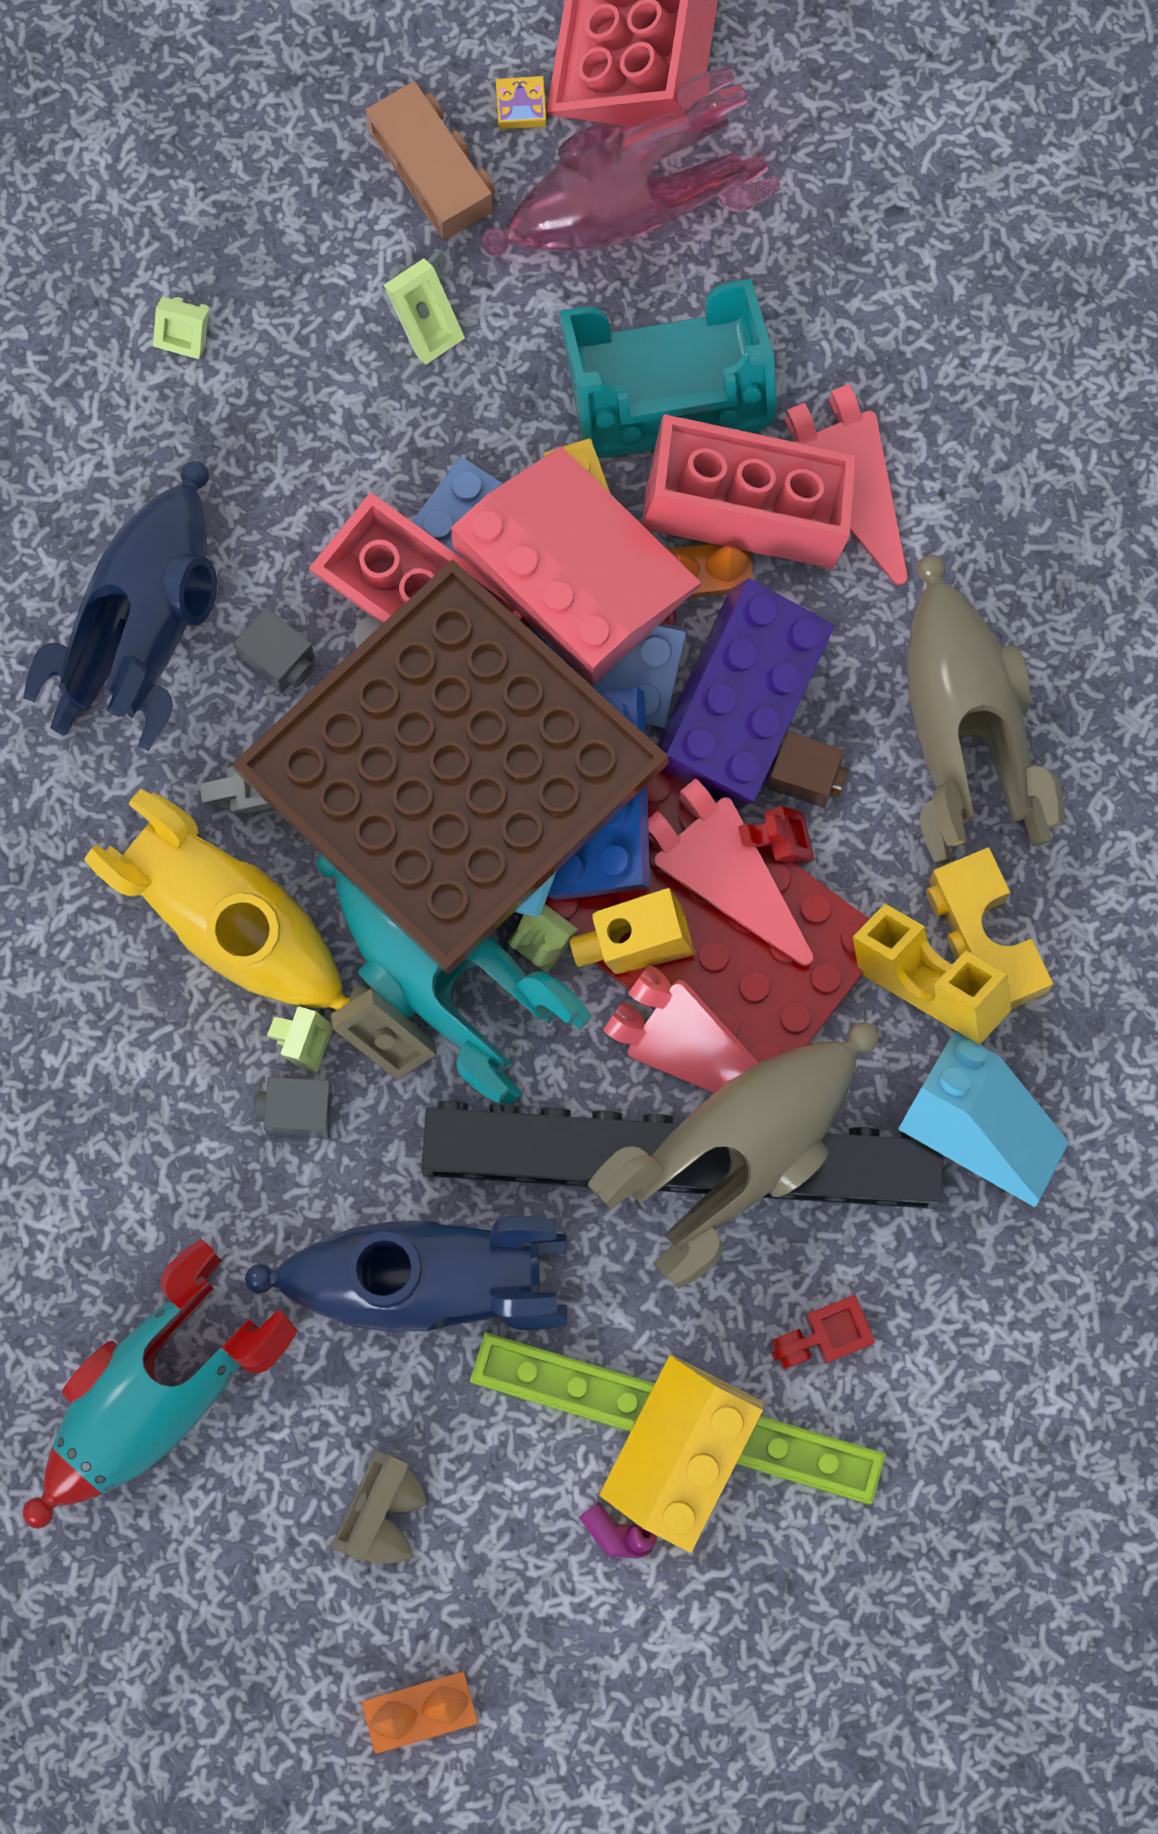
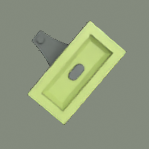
(424, 307)

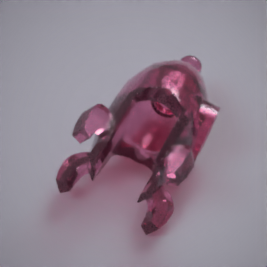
(604, 185)

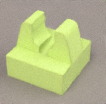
(181, 327)
(542, 938)
(303, 1038)

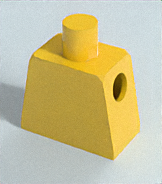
(656, 931)

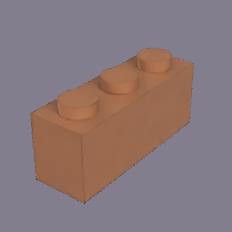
(431, 159)

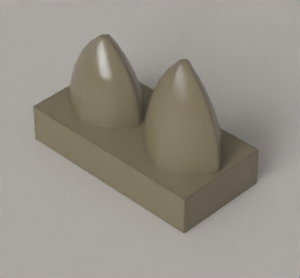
(382, 1032)
(365, 1529)

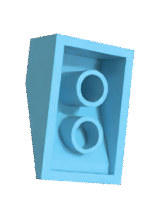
(986, 1120)

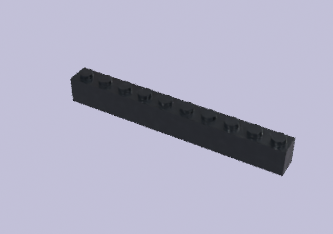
(571, 1149)

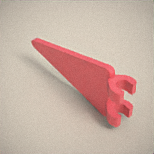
(872, 506)
(723, 872)
(679, 1035)

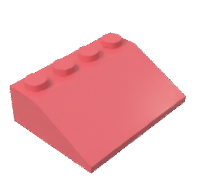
(628, 57)
(573, 562)

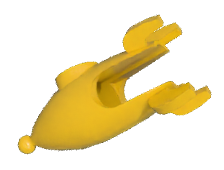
(222, 908)

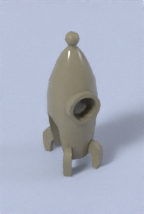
(977, 689)
(774, 1135)

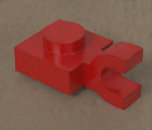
(783, 834)

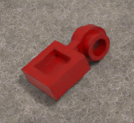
(835, 1330)

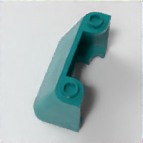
(692, 369)

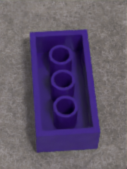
(743, 692)

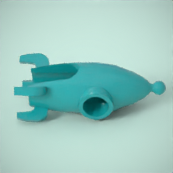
(420, 987)

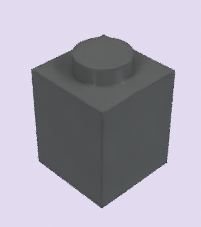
(275, 651)
(295, 1107)

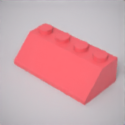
(750, 492)
(385, 560)

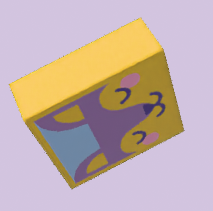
(521, 102)

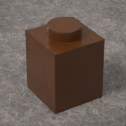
(808, 770)

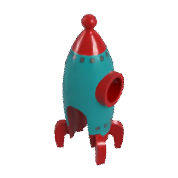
(118, 1410)

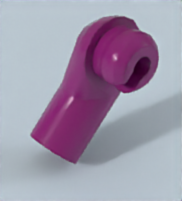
(617, 1539)

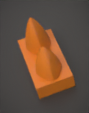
(715, 567)
(419, 1712)

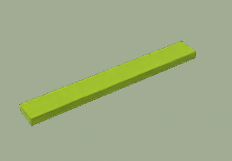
(619, 1398)

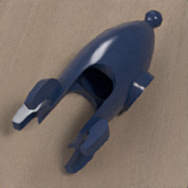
(135, 612)
(424, 1275)

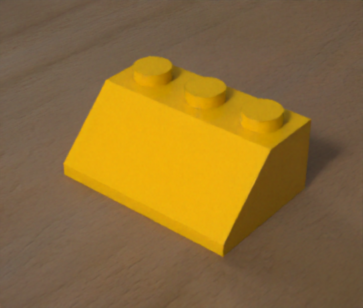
(681, 1452)

